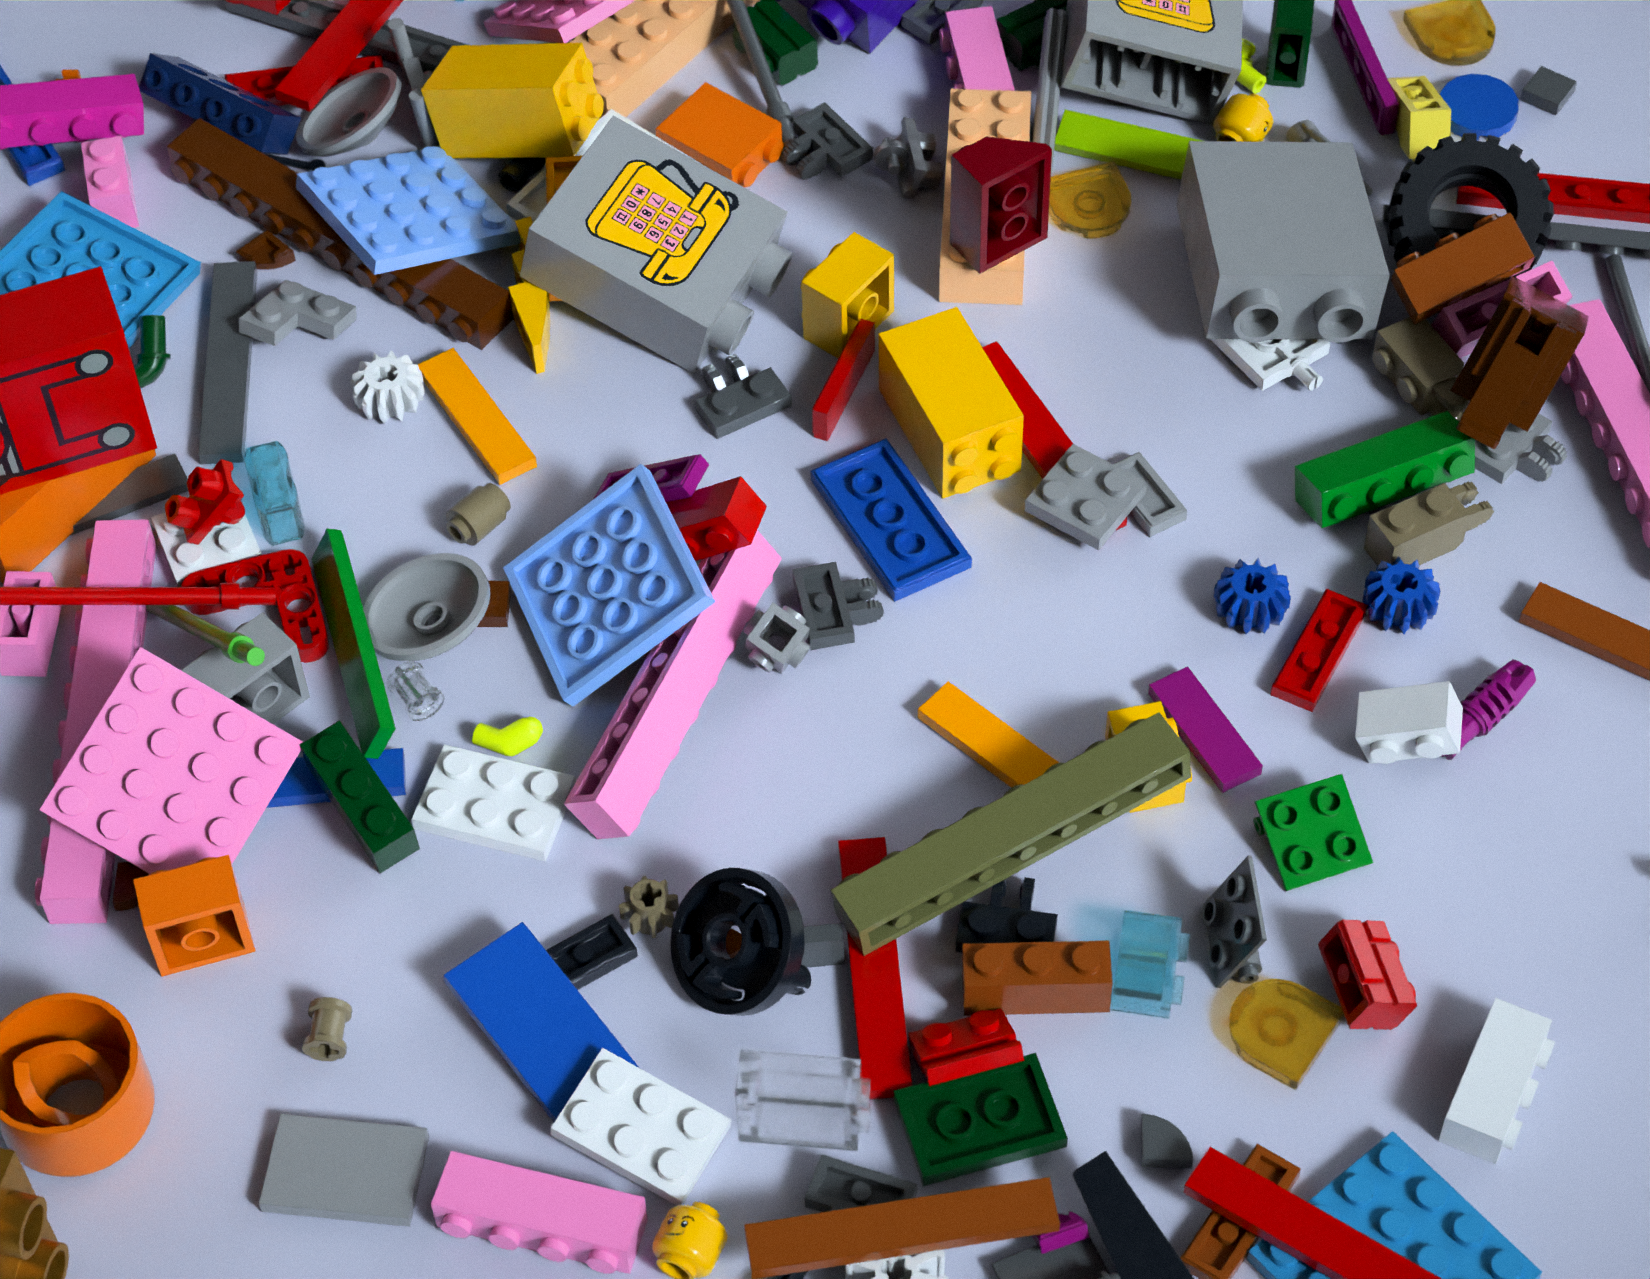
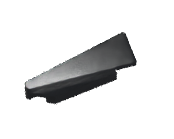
(1125, 1225)

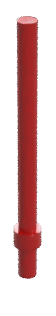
(228, 596)

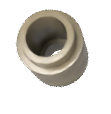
(477, 514)

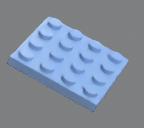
(407, 209)
(608, 585)

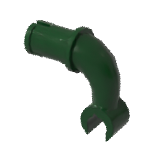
(153, 349)

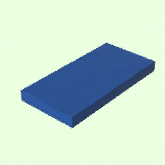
(891, 519)
(532, 1016)

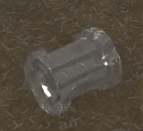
(416, 692)

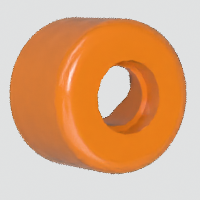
(63, 1042)

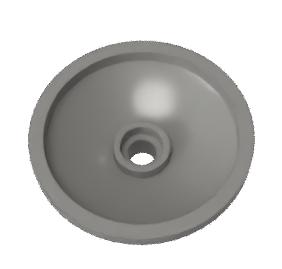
(350, 113)
(426, 606)

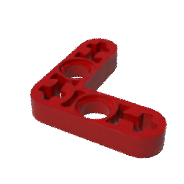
(287, 590)

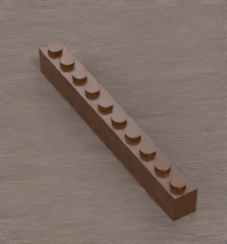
(267, 193)

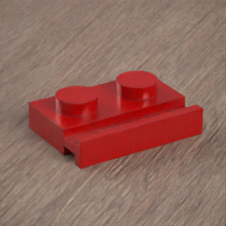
(965, 1046)

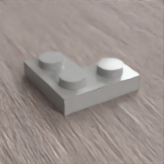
(296, 306)

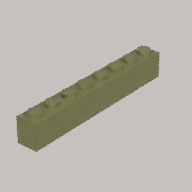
(1011, 833)

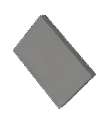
(344, 1170)

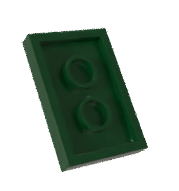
(980, 1120)

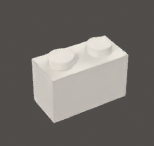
(1409, 722)

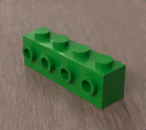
(1384, 469)

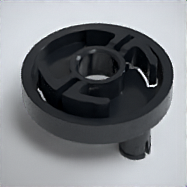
(769, 951)

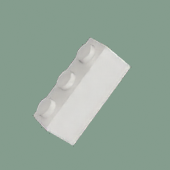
(1498, 1082)

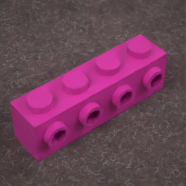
(70, 110)

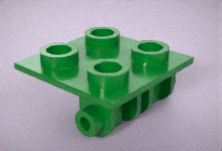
(1312, 832)

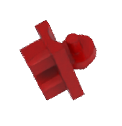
(211, 501)

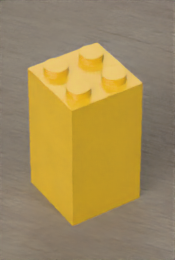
(513, 100)
(950, 402)

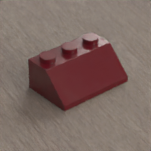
(999, 199)

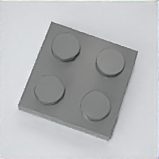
(1085, 496)

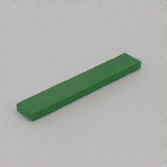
(353, 644)

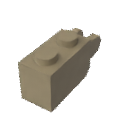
(1420, 366)
(1425, 524)

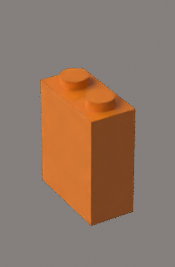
(724, 134)

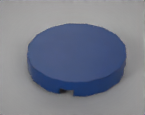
(1480, 105)

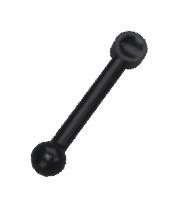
(317, 163)

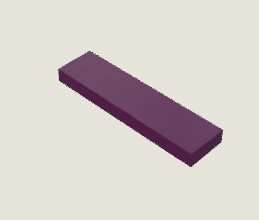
(1365, 66)

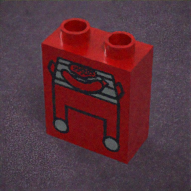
(66, 382)

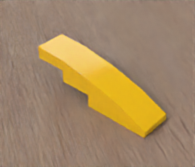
(530, 306)

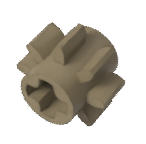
(648, 906)

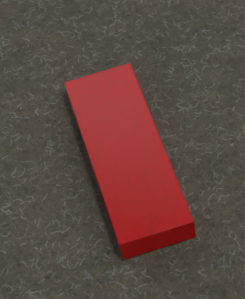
(843, 379)
(1319, 650)

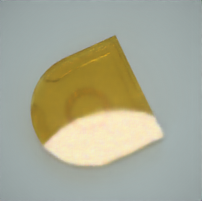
(1452, 31)
(1090, 200)
(1282, 1028)

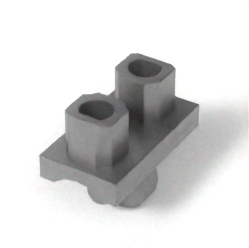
(907, 159)

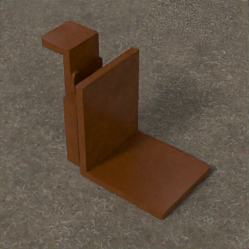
(1517, 361)

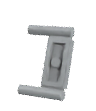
(415, 78)

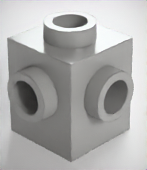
(782, 623)

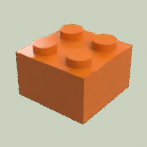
(194, 915)

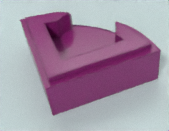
(1072, 1229)

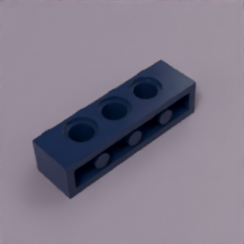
(219, 103)

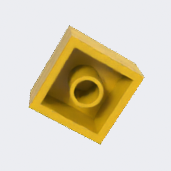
(845, 288)

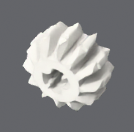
(387, 387)

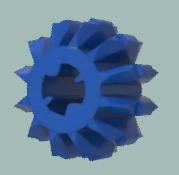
(1401, 595)
(1252, 596)

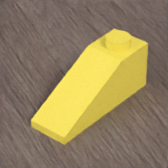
(1421, 114)

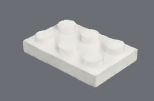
(493, 802)
(641, 1127)

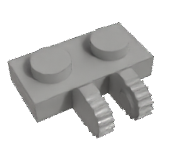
(1521, 451)

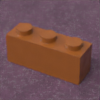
(1461, 266)
(1037, 977)

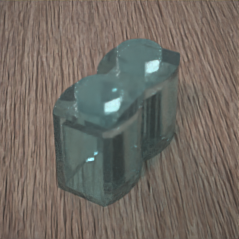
(274, 493)
(1147, 964)

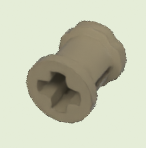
(327, 1029)

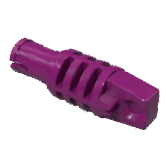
(1494, 700)

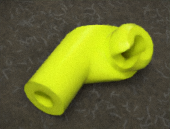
(1249, 76)
(510, 739)

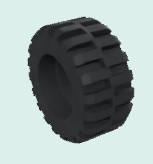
(1475, 165)

